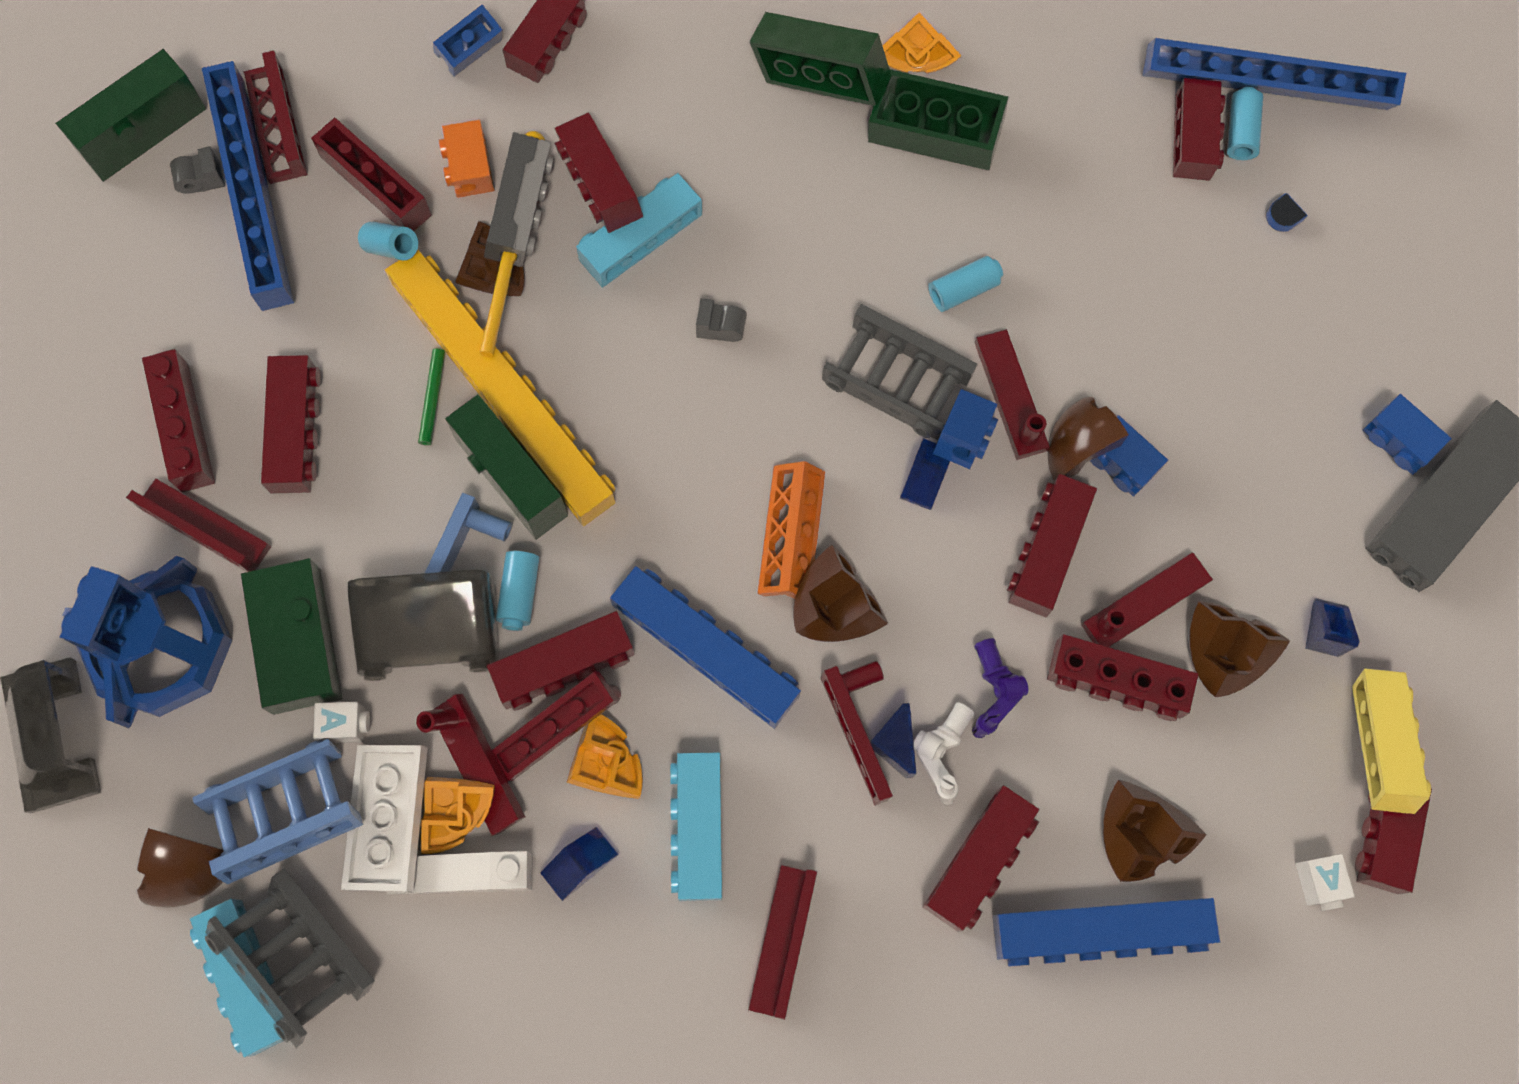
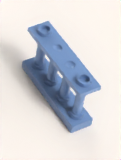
(302, 832)

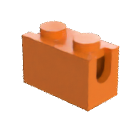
(467, 158)

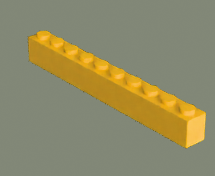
(502, 388)

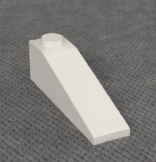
(473, 873)

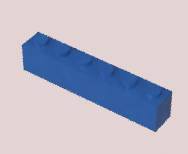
(705, 646)
(1106, 929)

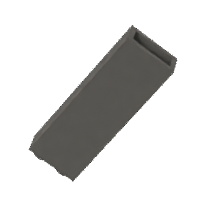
(1452, 500)

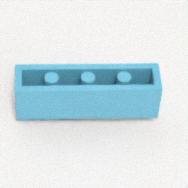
(665, 213)
(698, 827)
(250, 1021)

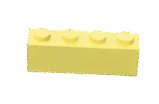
(1390, 741)

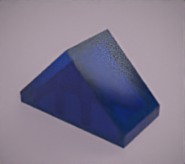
(925, 476)
(1331, 629)
(896, 743)
(578, 863)

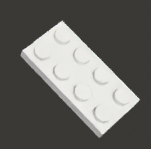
(389, 799)

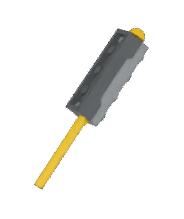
(513, 219)

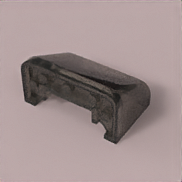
(423, 621)

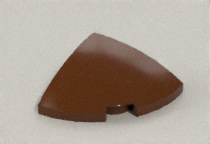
(481, 272)

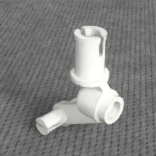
(933, 745)

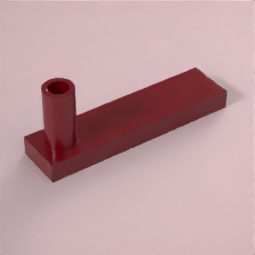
(1011, 393)
(1147, 601)
(838, 689)
(555, 725)
(473, 757)

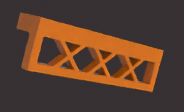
(798, 528)

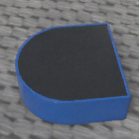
(1285, 214)

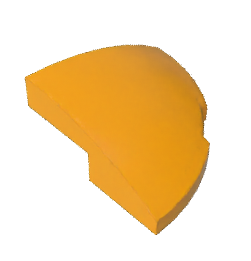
(919, 48)
(605, 761)
(452, 811)

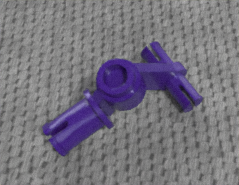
(1007, 688)

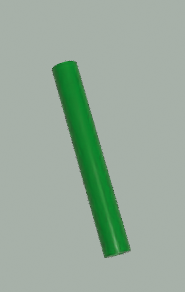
(431, 397)

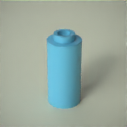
(1245, 124)
(388, 240)
(965, 283)
(517, 590)

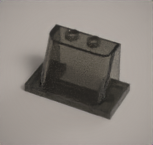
(38, 750)

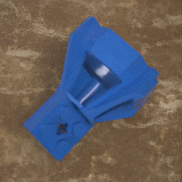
(122, 622)

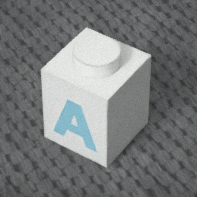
(341, 722)
(1325, 881)

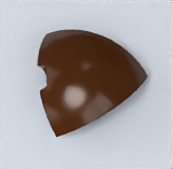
(1082, 436)
(834, 603)
(1231, 649)
(1145, 832)
(175, 870)

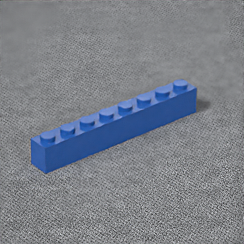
(1275, 74)
(247, 186)

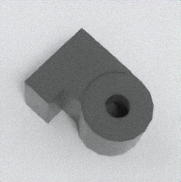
(197, 172)
(720, 321)

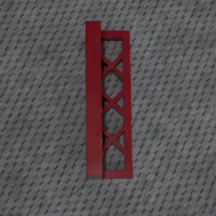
(282, 120)
(201, 525)
(782, 942)

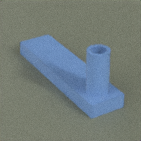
(465, 516)

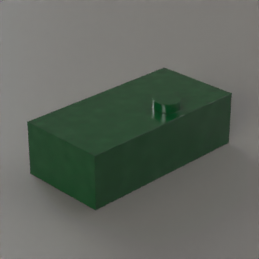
(821, 58)
(132, 115)
(938, 120)
(506, 466)
(291, 636)

